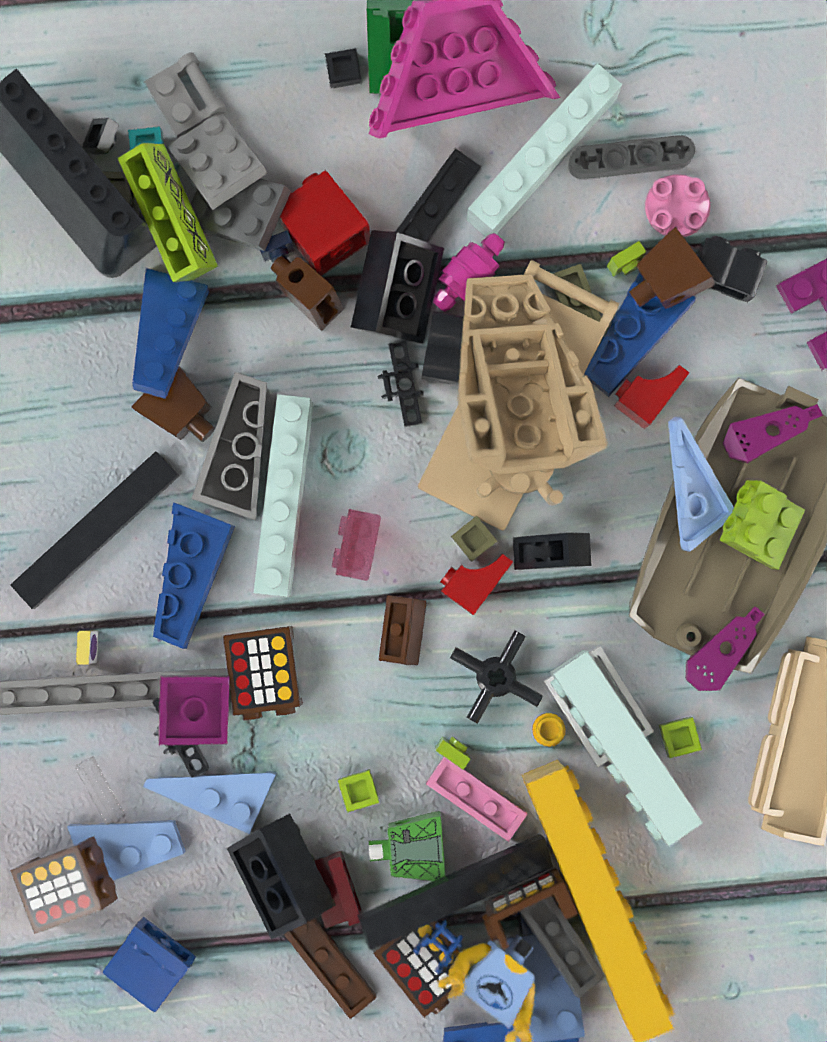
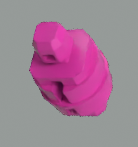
(468, 263)

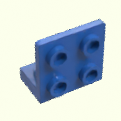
(149, 964)

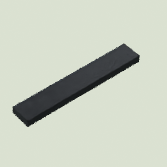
(94, 530)
(454, 891)

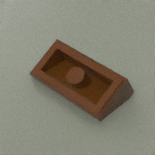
(402, 630)

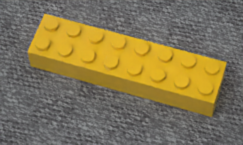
(600, 906)

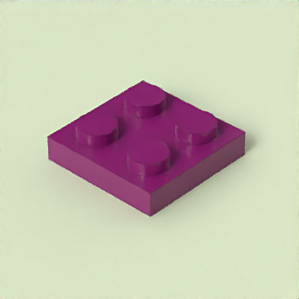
(193, 709)

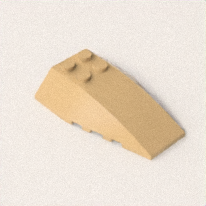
(520, 382)

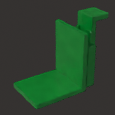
(383, 31)

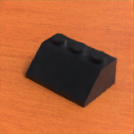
(397, 286)
(281, 876)

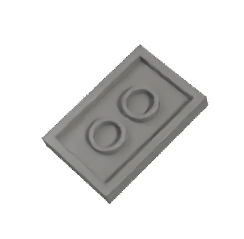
(217, 160)

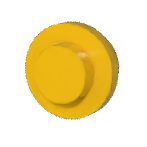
(548, 729)

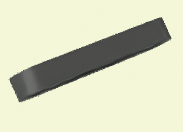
(630, 153)

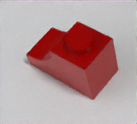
(645, 398)
(472, 586)

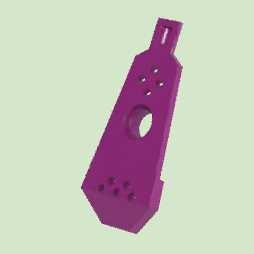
(757, 435)
(714, 660)

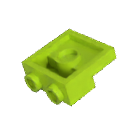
(762, 523)

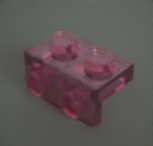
(358, 544)

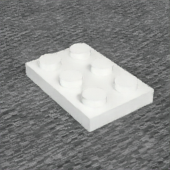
(622, 692)

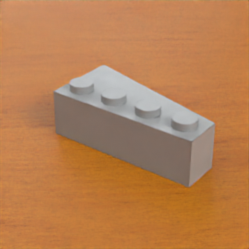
(234, 455)

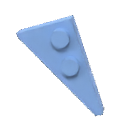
(699, 496)
(227, 798)

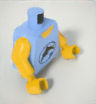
(497, 983)

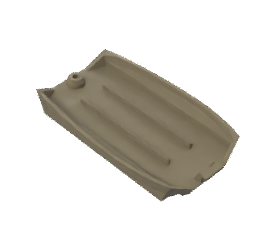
(715, 582)

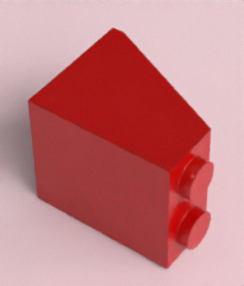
(324, 223)

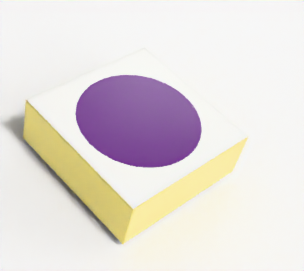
(87, 647)

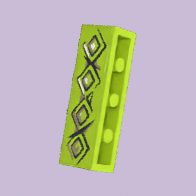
(167, 212)

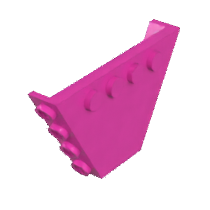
(456, 63)

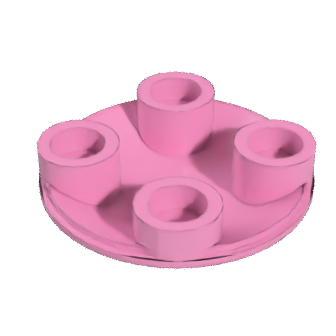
(677, 203)

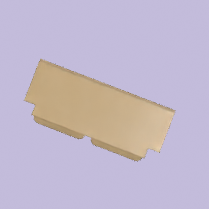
(792, 757)

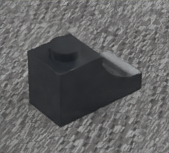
(552, 551)

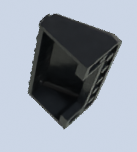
(69, 181)

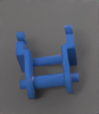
(456, 941)

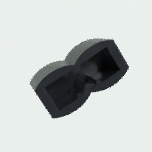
(733, 270)
(444, 349)

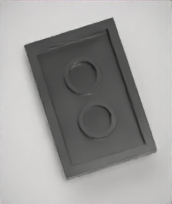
(245, 217)

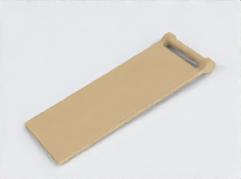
(450, 472)

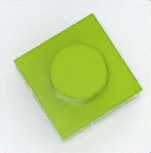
(626, 260)
(680, 737)
(454, 751)
(358, 790)

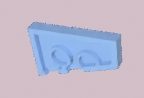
(132, 845)

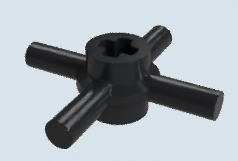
(499, 689)

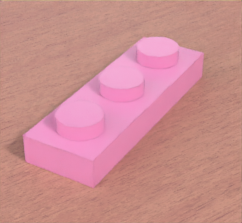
(476, 798)

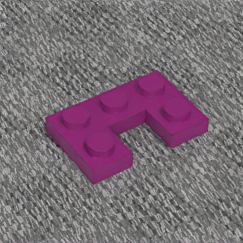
(802, 291)

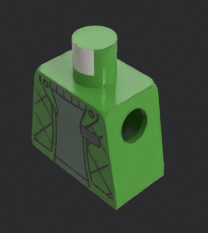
(413, 848)

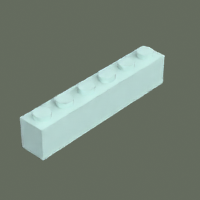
(544, 151)
(283, 496)
(625, 747)

